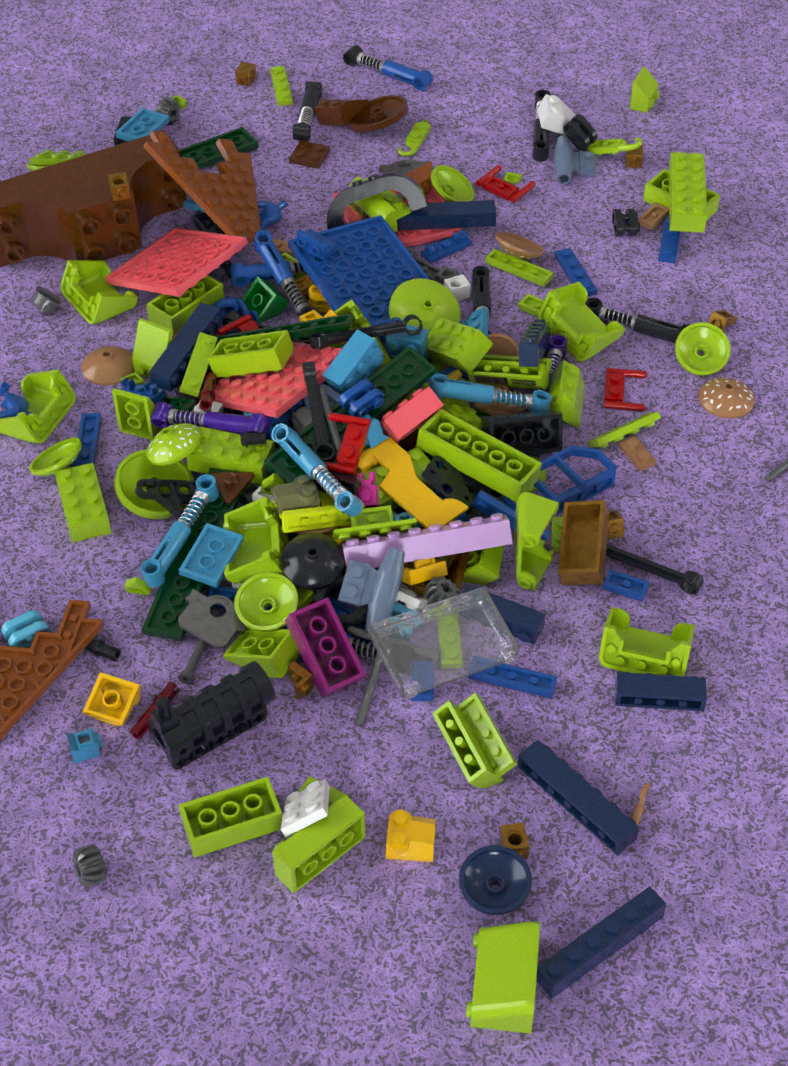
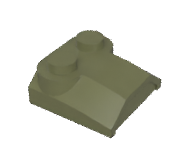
(296, 495)

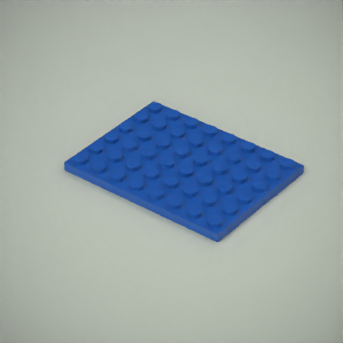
(363, 269)

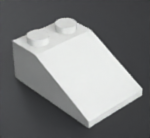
(554, 114)

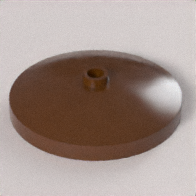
(379, 113)

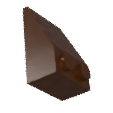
(338, 111)

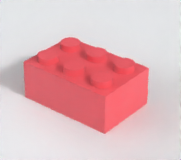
(410, 414)

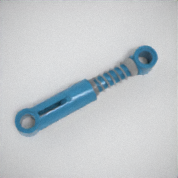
(486, 394)
(316, 469)
(156, 567)

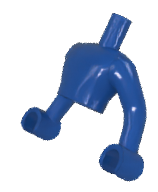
(270, 213)
(234, 304)
(12, 403)

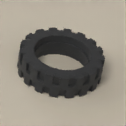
(352, 619)

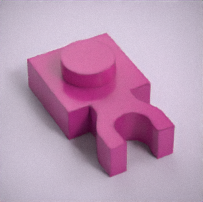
(368, 492)

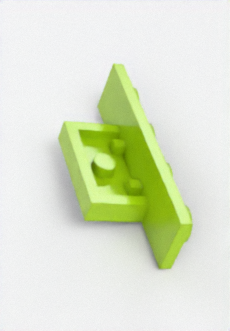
(373, 521)

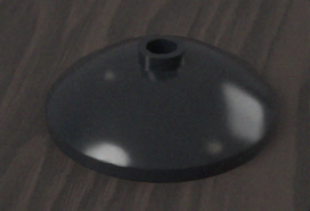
(315, 570)

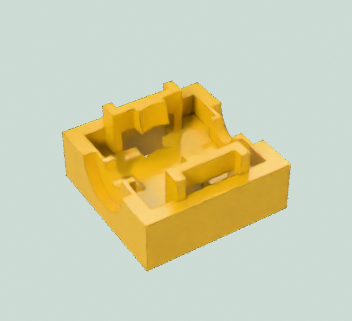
(423, 570)

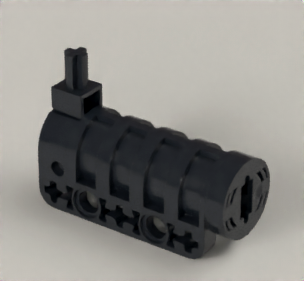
(212, 715)

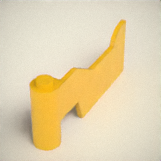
(406, 488)

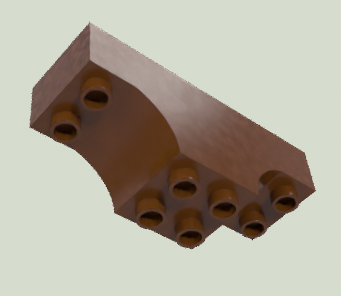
(71, 209)

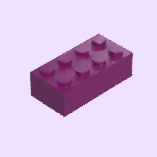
(325, 647)

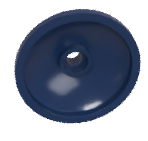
(500, 867)

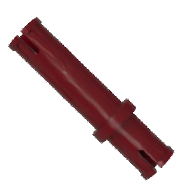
(207, 395)
(141, 726)

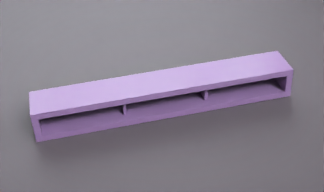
(432, 542)

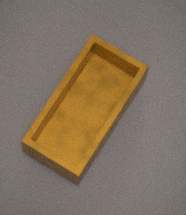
(583, 543)

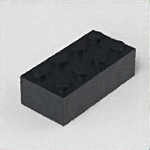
(527, 431)

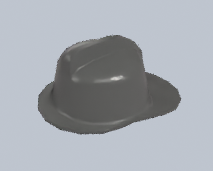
(46, 300)

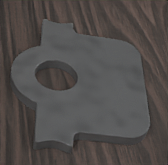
(396, 167)
(200, 623)

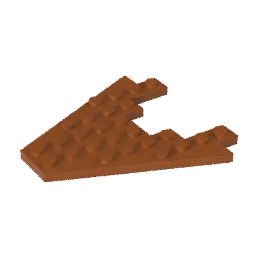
(224, 196)
(32, 670)

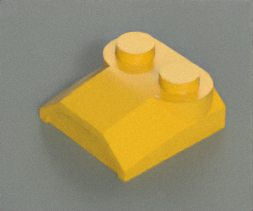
(112, 699)
(410, 837)

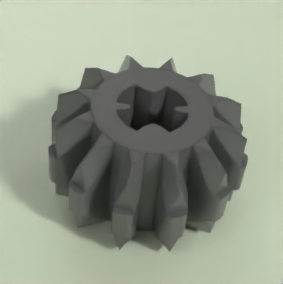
(169, 107)
(440, 589)
(89, 866)

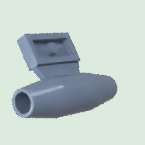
(566, 161)
(374, 588)

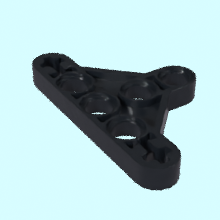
(170, 501)

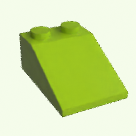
(149, 345)
(134, 414)
(269, 649)

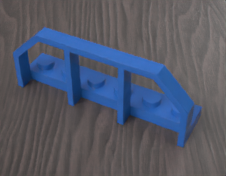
(584, 488)

